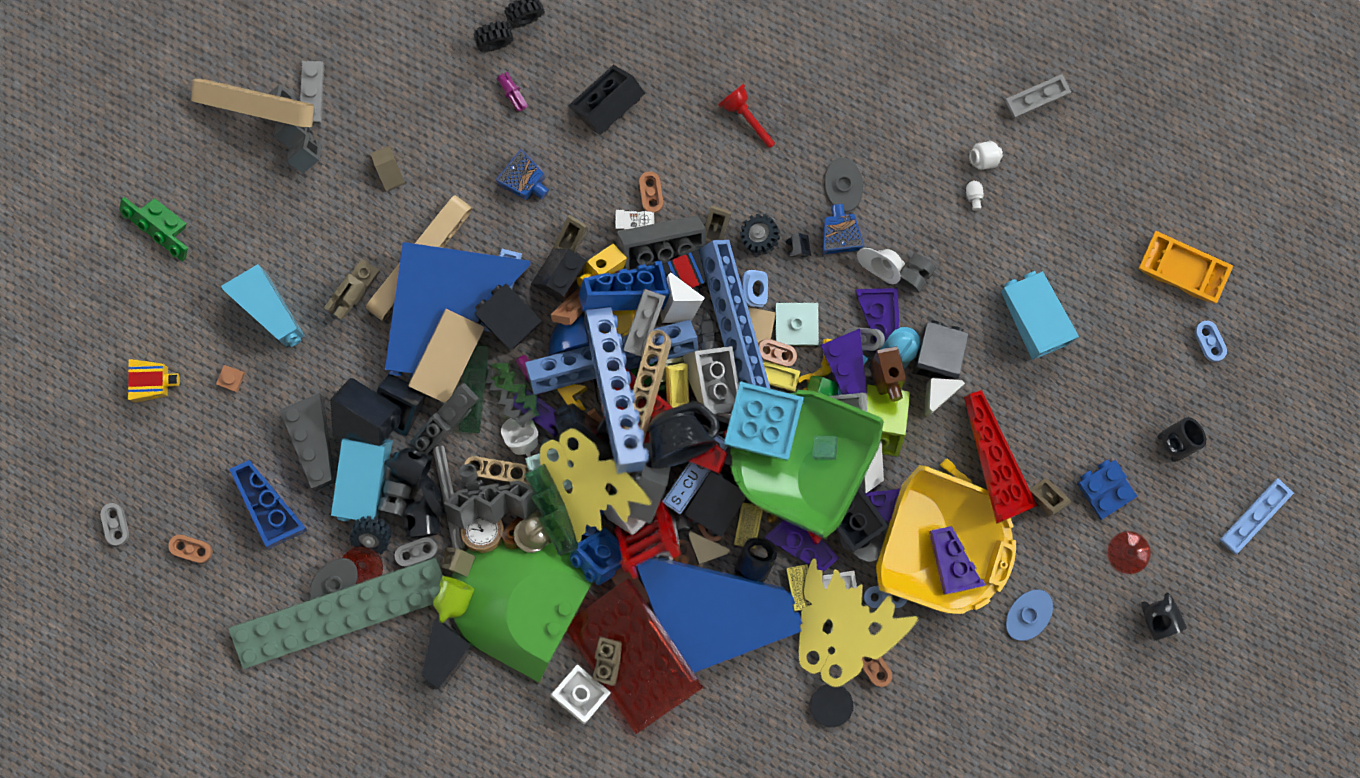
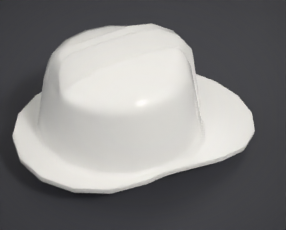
(882, 263)
(520, 439)

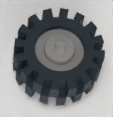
(760, 234)
(370, 534)

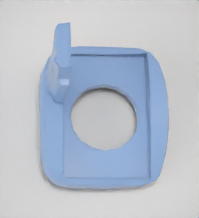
(748, 280)

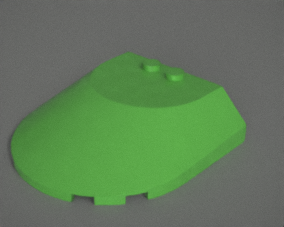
(806, 489)
(521, 605)

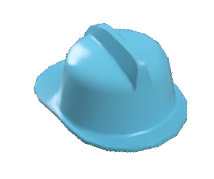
(907, 342)

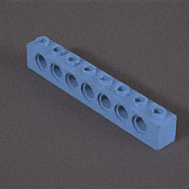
(732, 311)
(577, 365)
(625, 459)

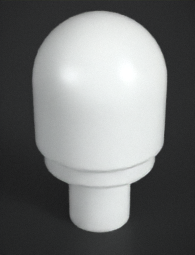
(975, 194)

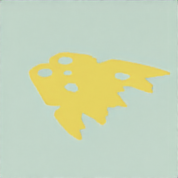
(589, 482)
(850, 627)

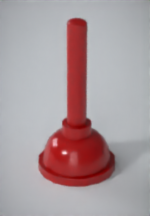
(737, 102)

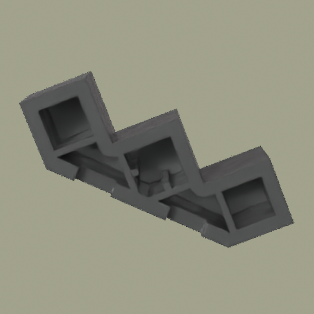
(302, 147)
(490, 503)

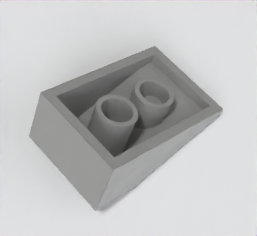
(713, 378)

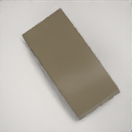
(608, 661)

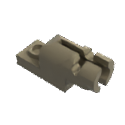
(352, 289)

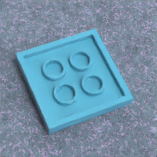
(763, 421)

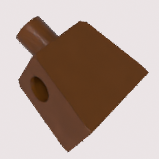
(888, 372)

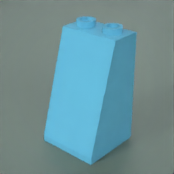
(261, 300)
(1038, 314)
(360, 479)

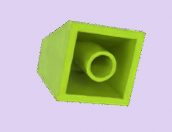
(894, 417)

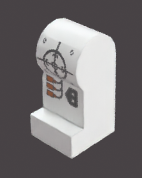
(633, 219)

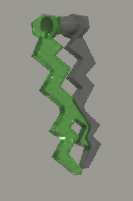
(529, 400)

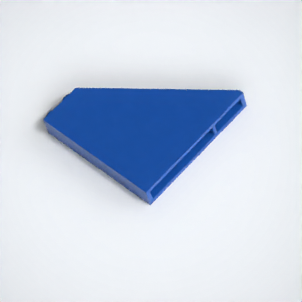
(437, 280)
(714, 612)

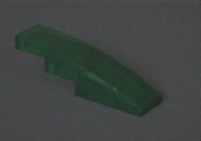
(475, 378)
(553, 510)

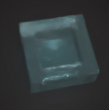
(825, 447)

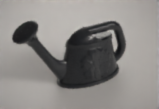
(677, 435)

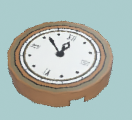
(482, 535)

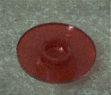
(1118, 552)
(373, 563)

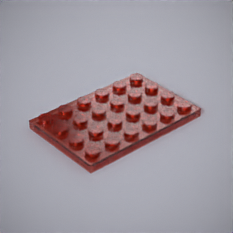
(651, 668)

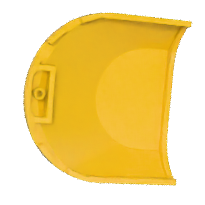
(907, 559)

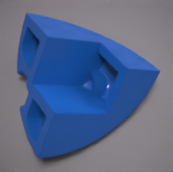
(568, 337)

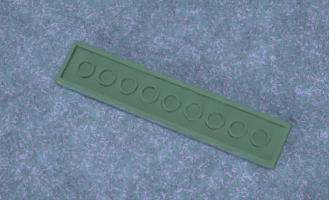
(337, 613)

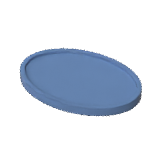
(1029, 615)

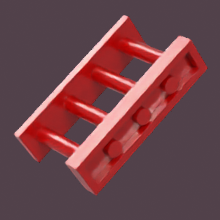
(665, 535)

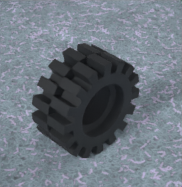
(523, 12)
(493, 36)

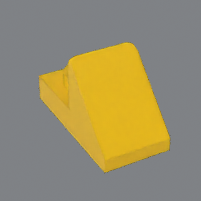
(570, 392)

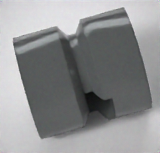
(918, 270)
(398, 491)

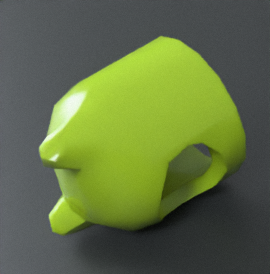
(452, 598)

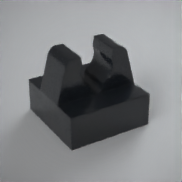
(801, 245)

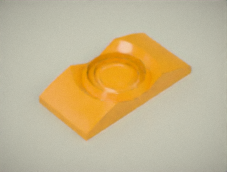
(1185, 268)

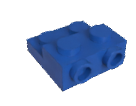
(1106, 488)
(598, 556)

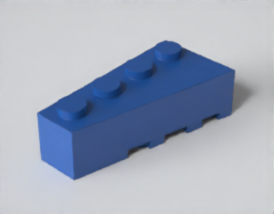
(623, 288)
(269, 512)

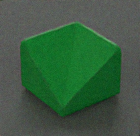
(822, 386)

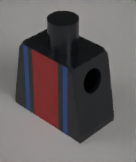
(687, 269)

